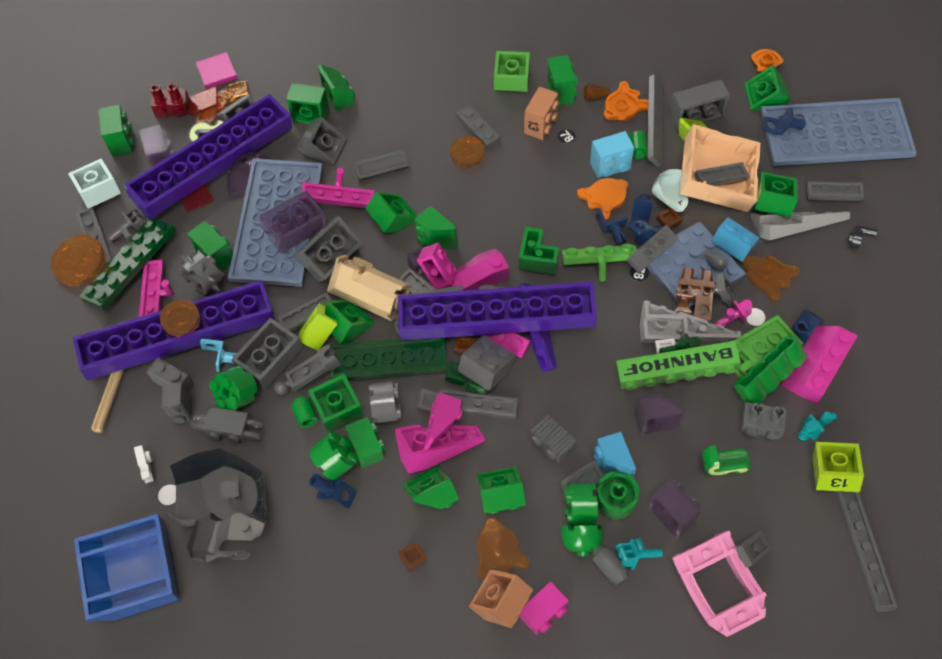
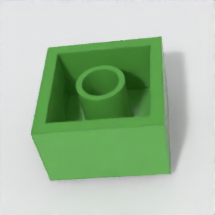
(511, 71)

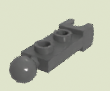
(308, 370)

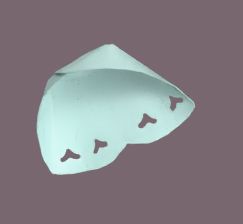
(668, 189)

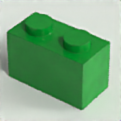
(365, 442)

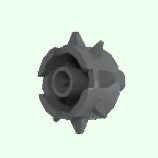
(201, 272)

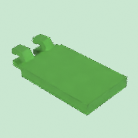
(760, 341)

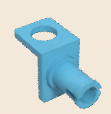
(223, 356)

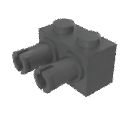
(763, 420)

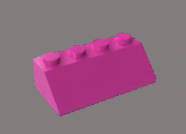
(825, 354)

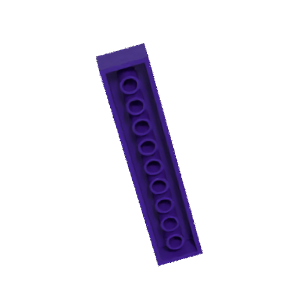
(208, 156)
(497, 311)
(145, 339)

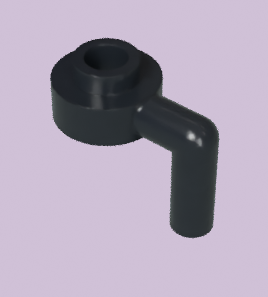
(856, 237)

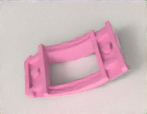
(707, 553)

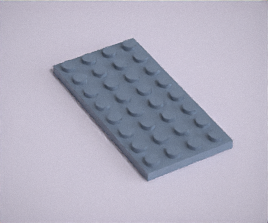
(841, 132)
(254, 253)

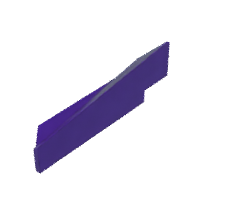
(542, 347)

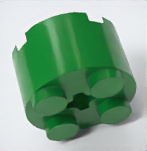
(233, 388)
(333, 455)
(618, 484)
(581, 503)

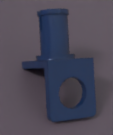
(785, 122)
(642, 209)
(614, 227)
(643, 232)
(806, 325)
(332, 490)

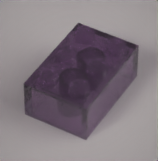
(293, 221)

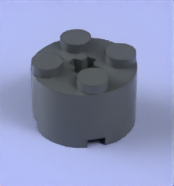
(384, 402)

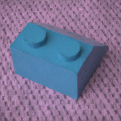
(735, 239)
(613, 455)

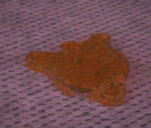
(769, 275)
(498, 549)

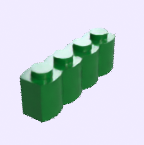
(773, 368)

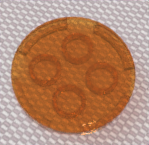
(77, 260)

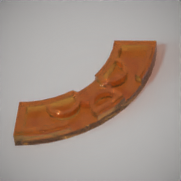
(231, 93)

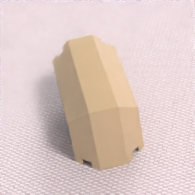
(366, 286)

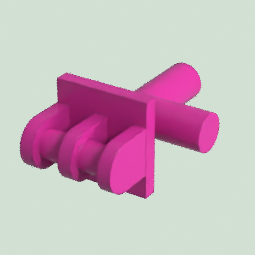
(739, 310)

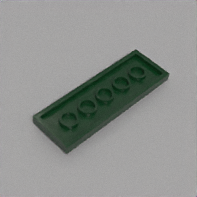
(127, 263)
(389, 358)

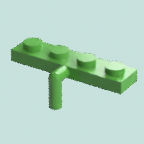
(598, 255)

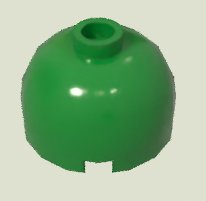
(582, 538)

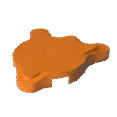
(624, 104)
(605, 194)

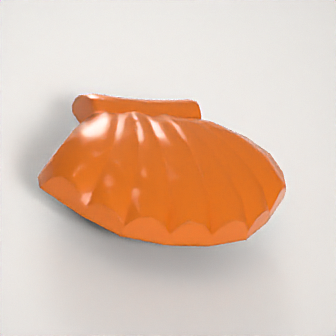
(765, 58)

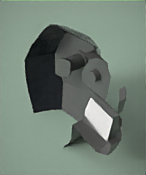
(222, 501)

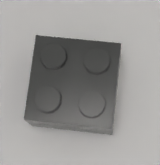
(486, 362)

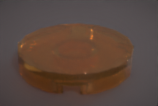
(467, 151)
(180, 317)

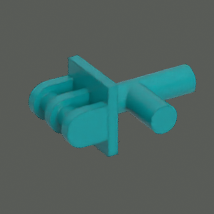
(814, 428)
(632, 551)

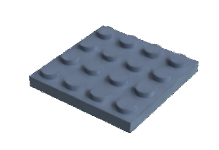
(688, 253)

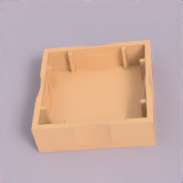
(710, 149)

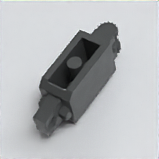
(227, 425)

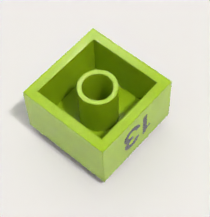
(837, 467)

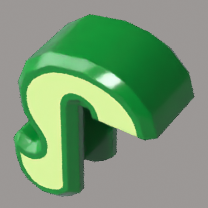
(725, 462)

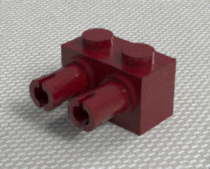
(169, 101)

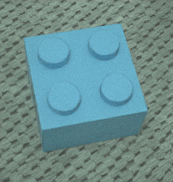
(611, 155)

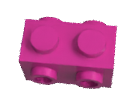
(437, 266)

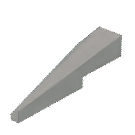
(776, 226)
(663, 324)

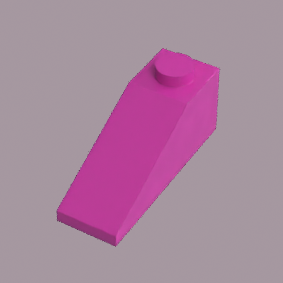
(443, 414)

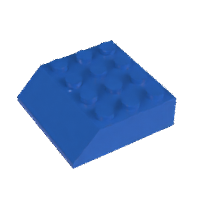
(126, 569)

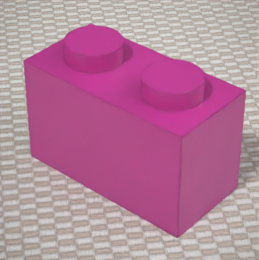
(544, 609)

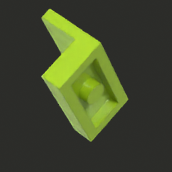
(317, 328)

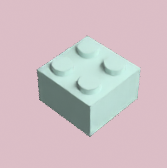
(94, 183)

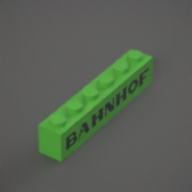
(678, 365)

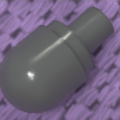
(716, 259)

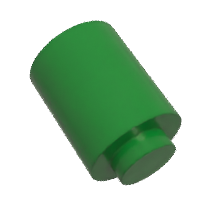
(639, 142)
(304, 412)

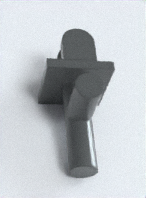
(133, 219)

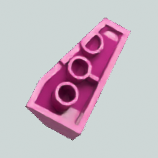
(482, 269)
(453, 442)

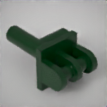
(683, 343)

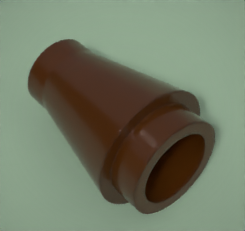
(594, 91)

